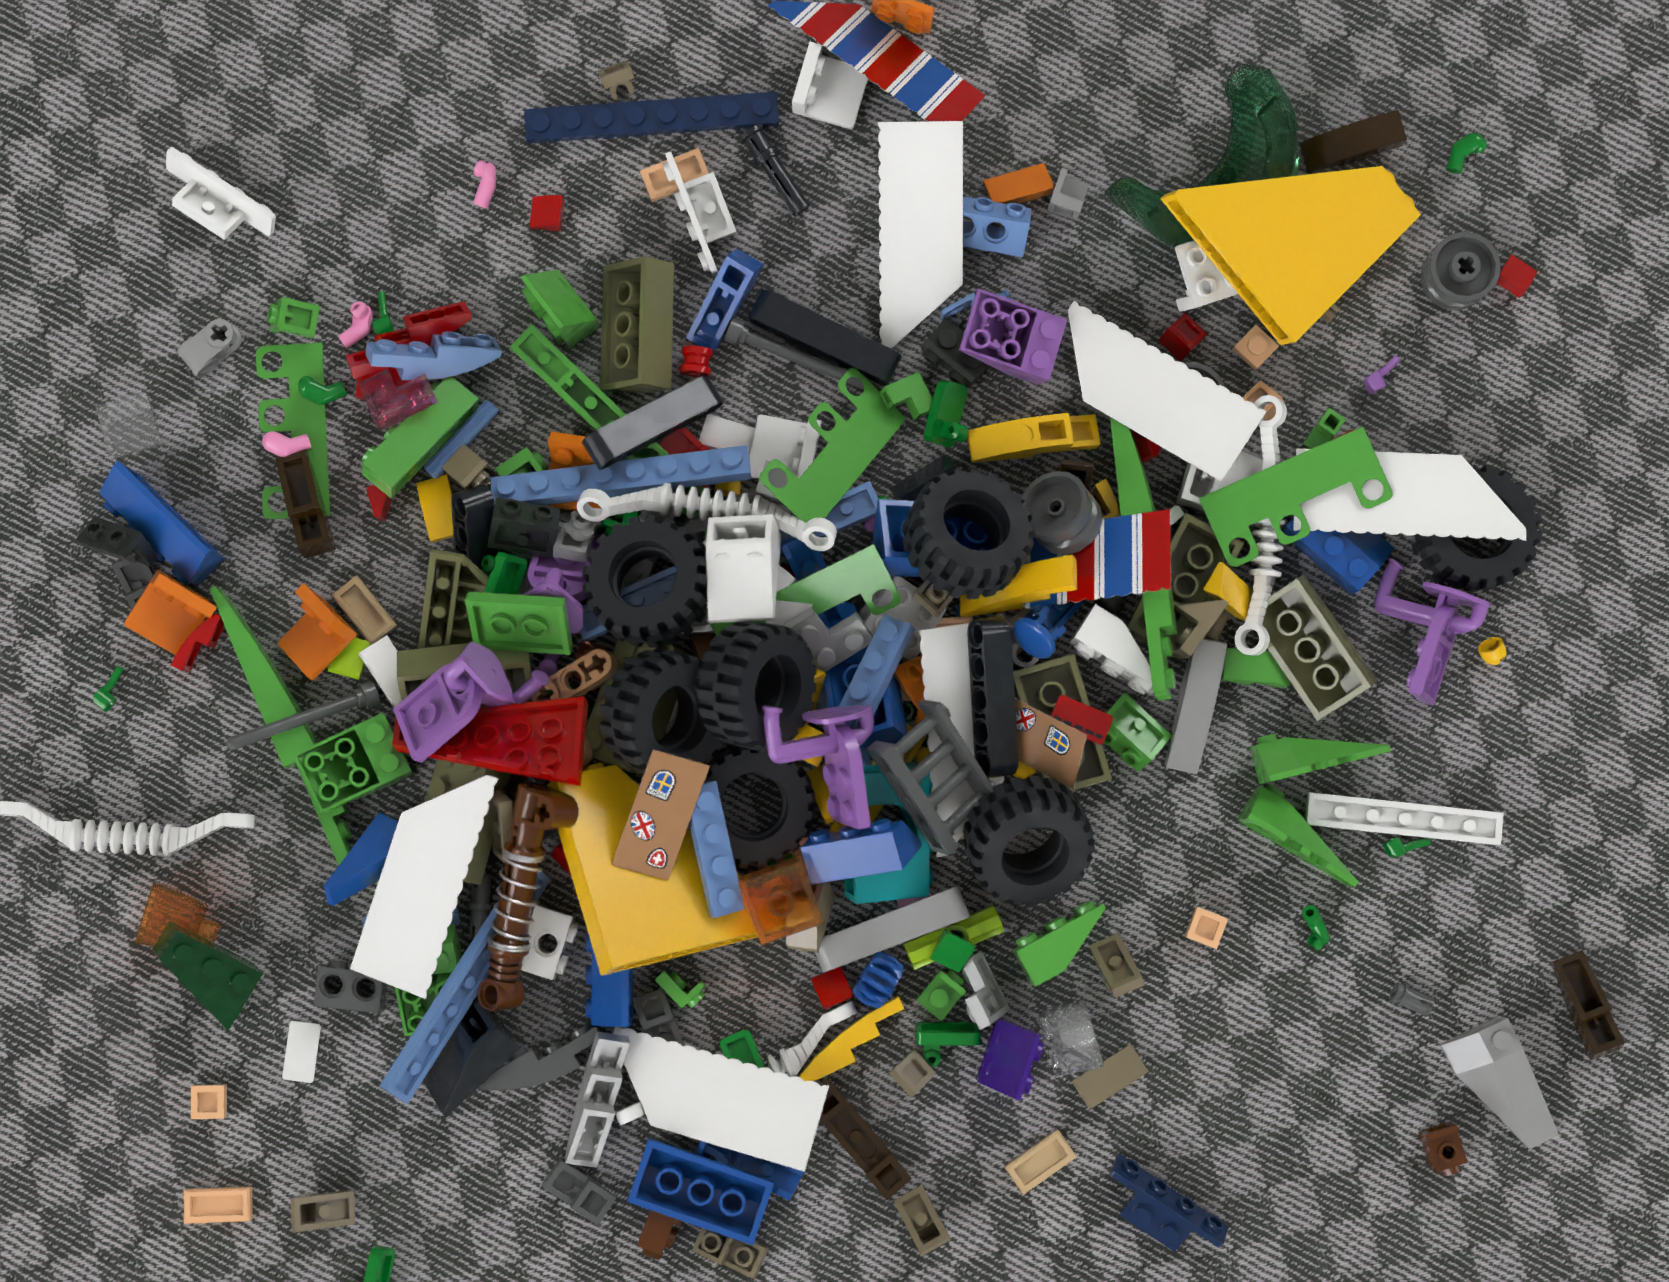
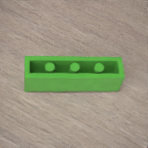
(418, 437)

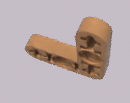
(559, 682)

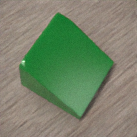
(952, 951)

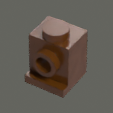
(1434, 1141)
(657, 1234)

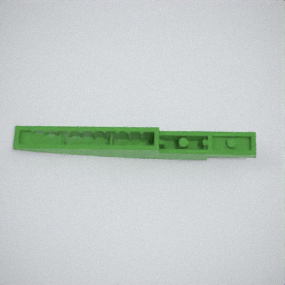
(577, 389)
(1159, 605)
(276, 703)

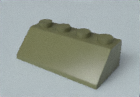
(637, 326)
(1314, 649)
(419, 664)

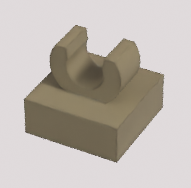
(616, 75)
(912, 1073)

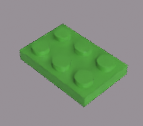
(519, 622)

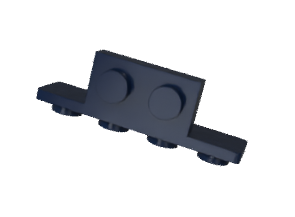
(1162, 1210)

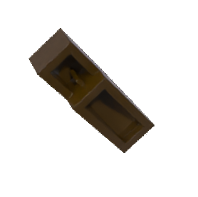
(1353, 142)
(305, 504)
(1587, 1005)

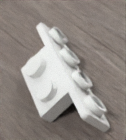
(213, 200)
(705, 208)

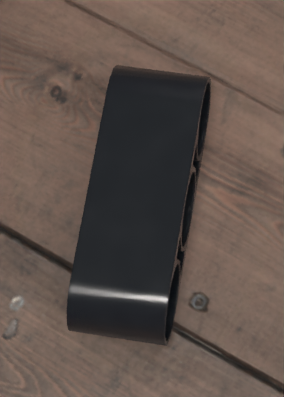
(472, 523)

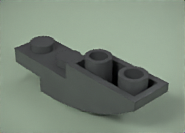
(530, 1069)

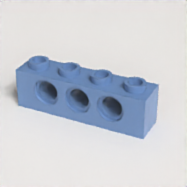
(981, 235)

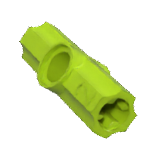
(976, 928)

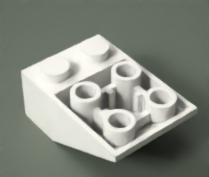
(1198, 483)
(742, 567)
(1111, 644)

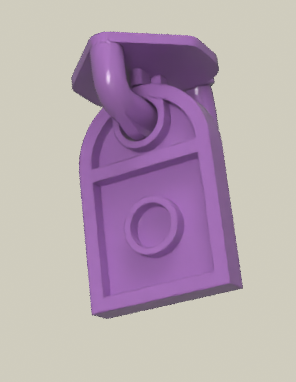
(559, 579)
(1442, 623)
(454, 696)
(842, 756)

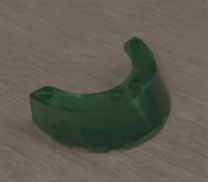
(1258, 148)

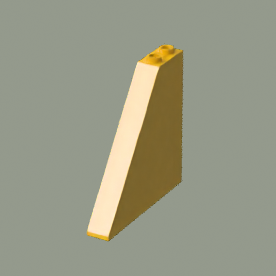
(1295, 239)
(629, 913)

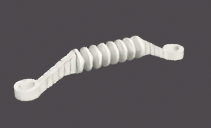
(662, 498)
(1264, 575)
(171, 839)
(790, 1059)

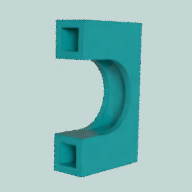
(899, 884)

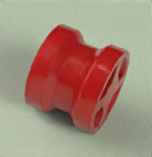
(696, 361)

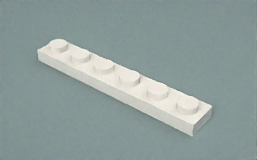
(1404, 818)

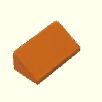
(1020, 185)

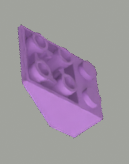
(1013, 337)

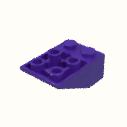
(1010, 1058)

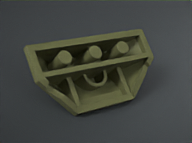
(444, 606)

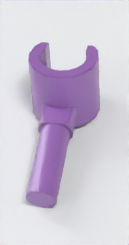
(1374, 381)

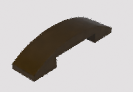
(862, 1143)

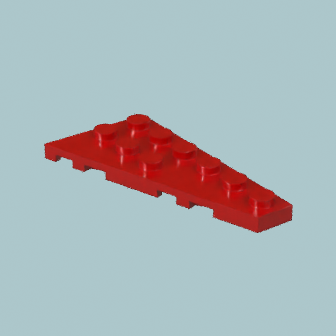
(520, 739)

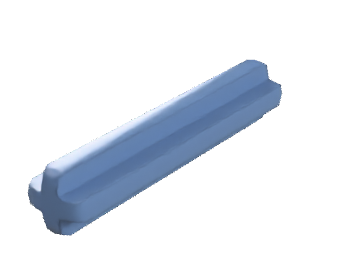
(464, 435)

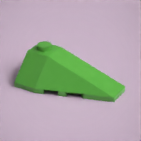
(1290, 757)
(1282, 824)

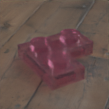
(392, 403)

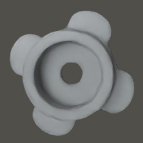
(580, 528)

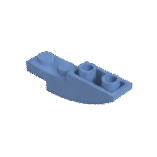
(446, 357)

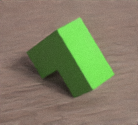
(910, 391)
(1324, 429)

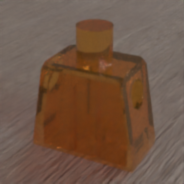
(172, 905)

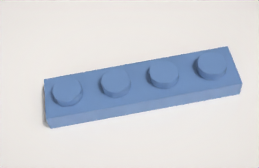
(878, 665)
(715, 853)

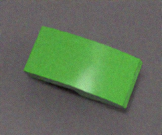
(1253, 669)

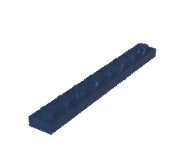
(651, 117)

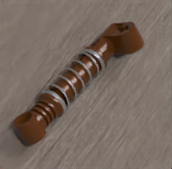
(535, 811)

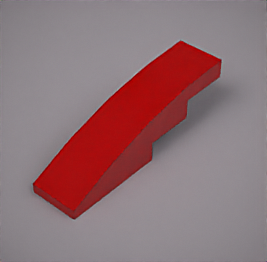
(417, 328)

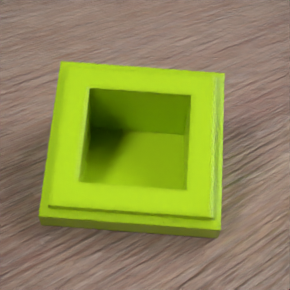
(348, 661)

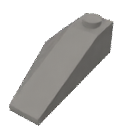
(1500, 1075)

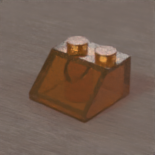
(780, 900)

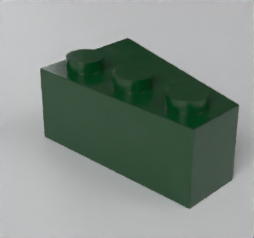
(208, 971)

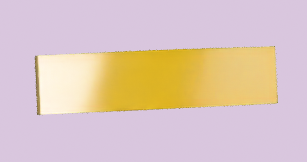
(1031, 584)
(838, 1051)

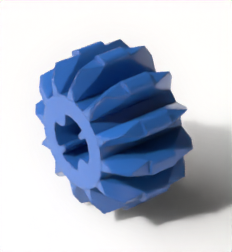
(878, 980)

